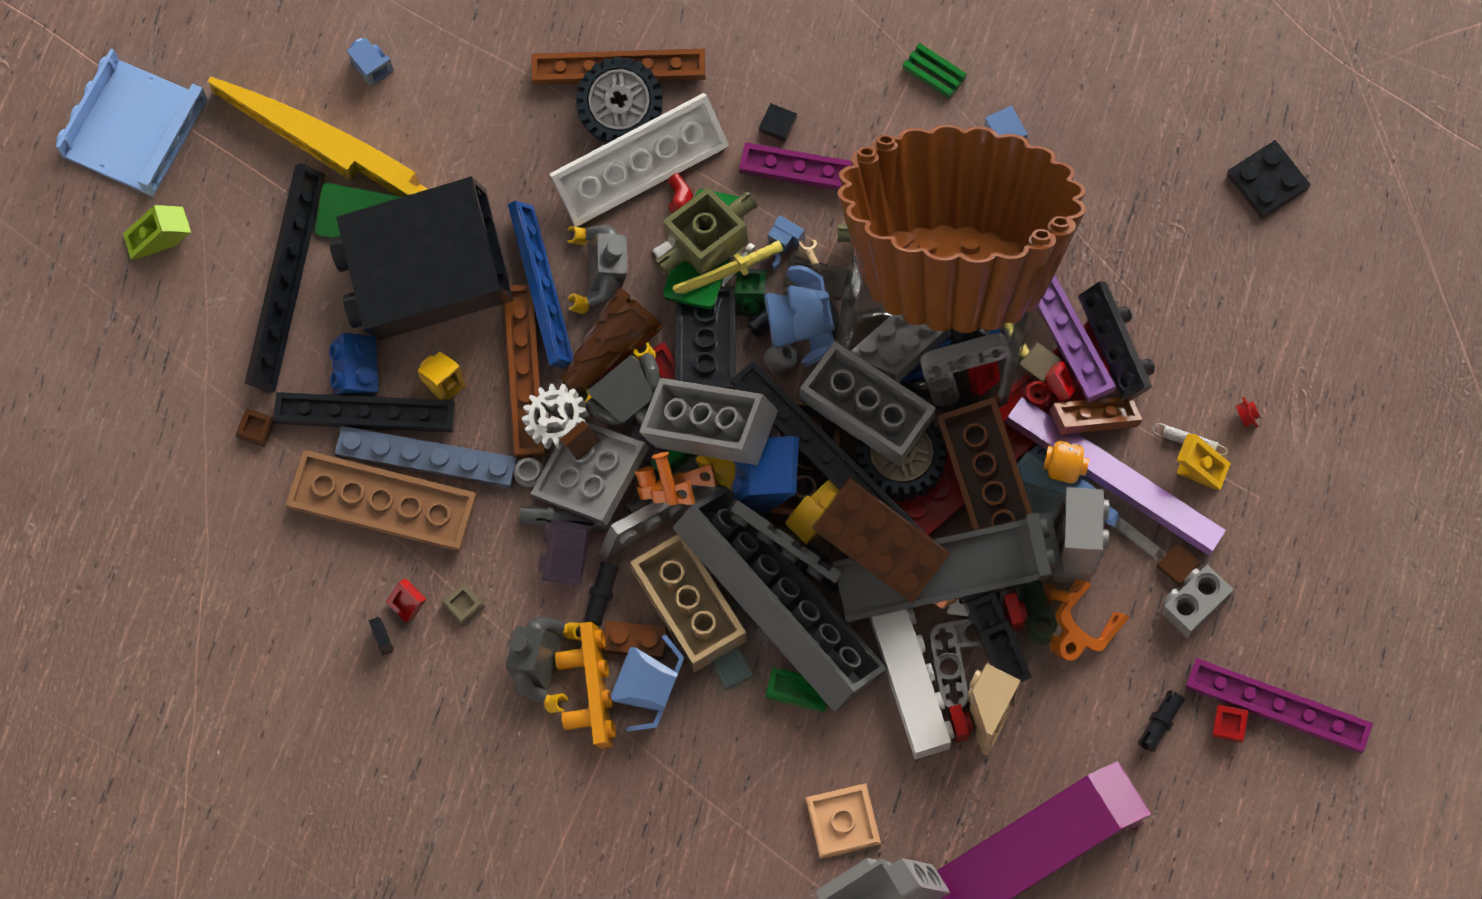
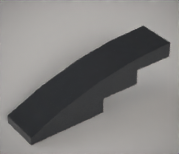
(996, 634)

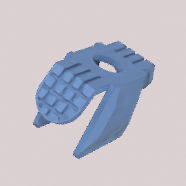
(802, 314)
(646, 682)

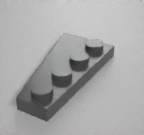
(791, 548)

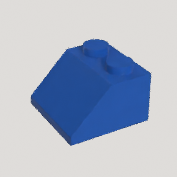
(772, 480)

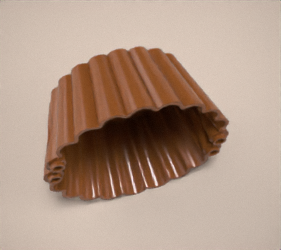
(959, 224)

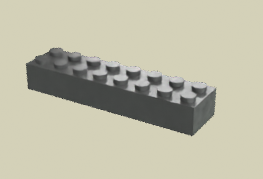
(781, 601)

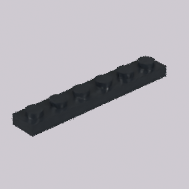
(364, 412)

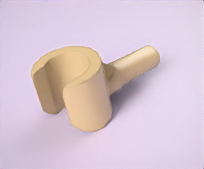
(809, 253)

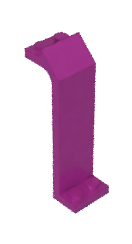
(1047, 837)

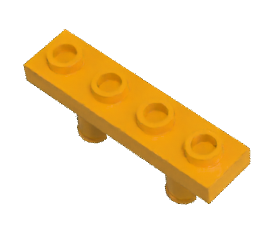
(599, 697)

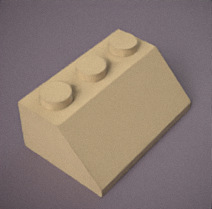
(991, 702)

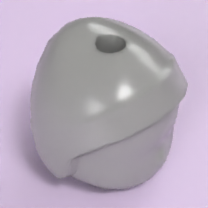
(780, 359)

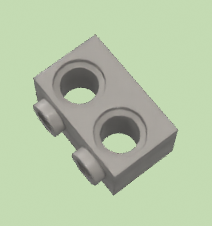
(1202, 605)

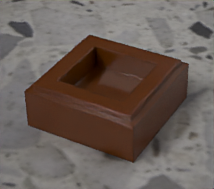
(255, 427)
(580, 440)
(1178, 564)

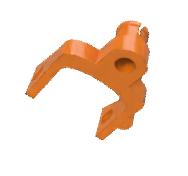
(668, 486)
(1073, 638)

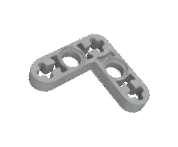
(958, 358)
(959, 643)

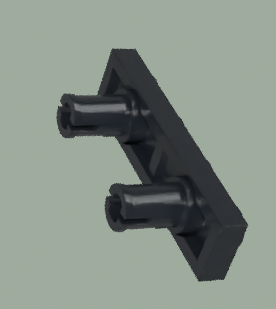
(1115, 342)

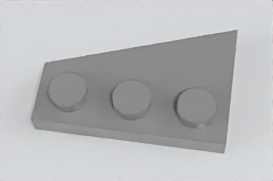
(637, 525)

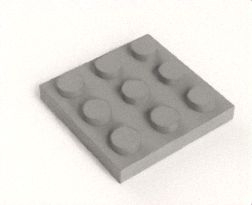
(594, 481)

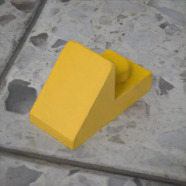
(1202, 463)
(808, 511)

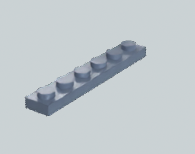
(426, 457)

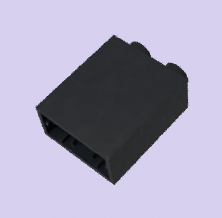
(421, 259)

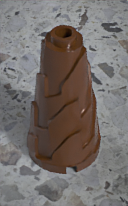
(611, 340)

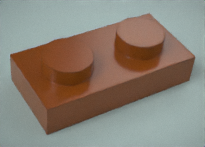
(624, 635)

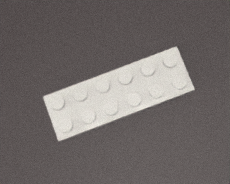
(639, 159)

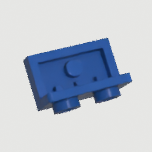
(354, 365)

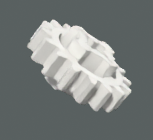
(556, 403)

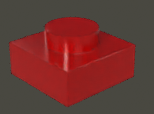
(983, 377)
(1061, 381)
(405, 600)
(1014, 611)
(960, 723)
(1230, 723)

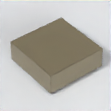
(1038, 362)
(463, 604)

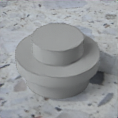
(528, 471)

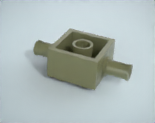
(705, 232)

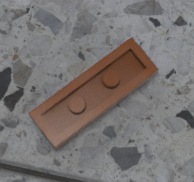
(1095, 416)

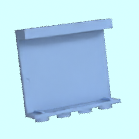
(130, 124)

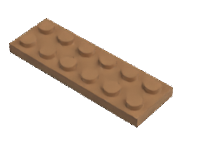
(381, 500)

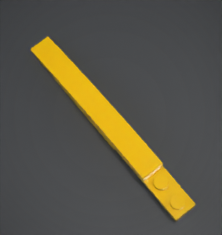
(322, 141)

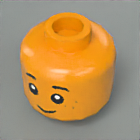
(1065, 462)

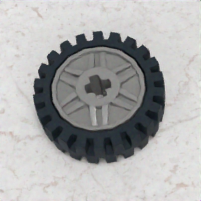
(606, 82)

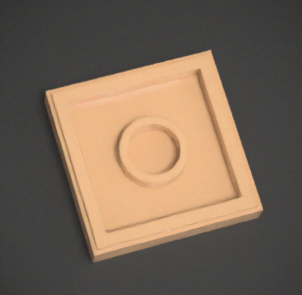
(843, 821)

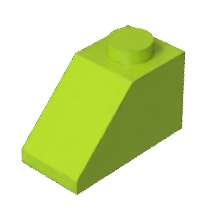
(156, 231)

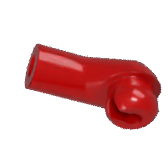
(682, 192)

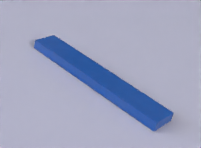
(541, 284)

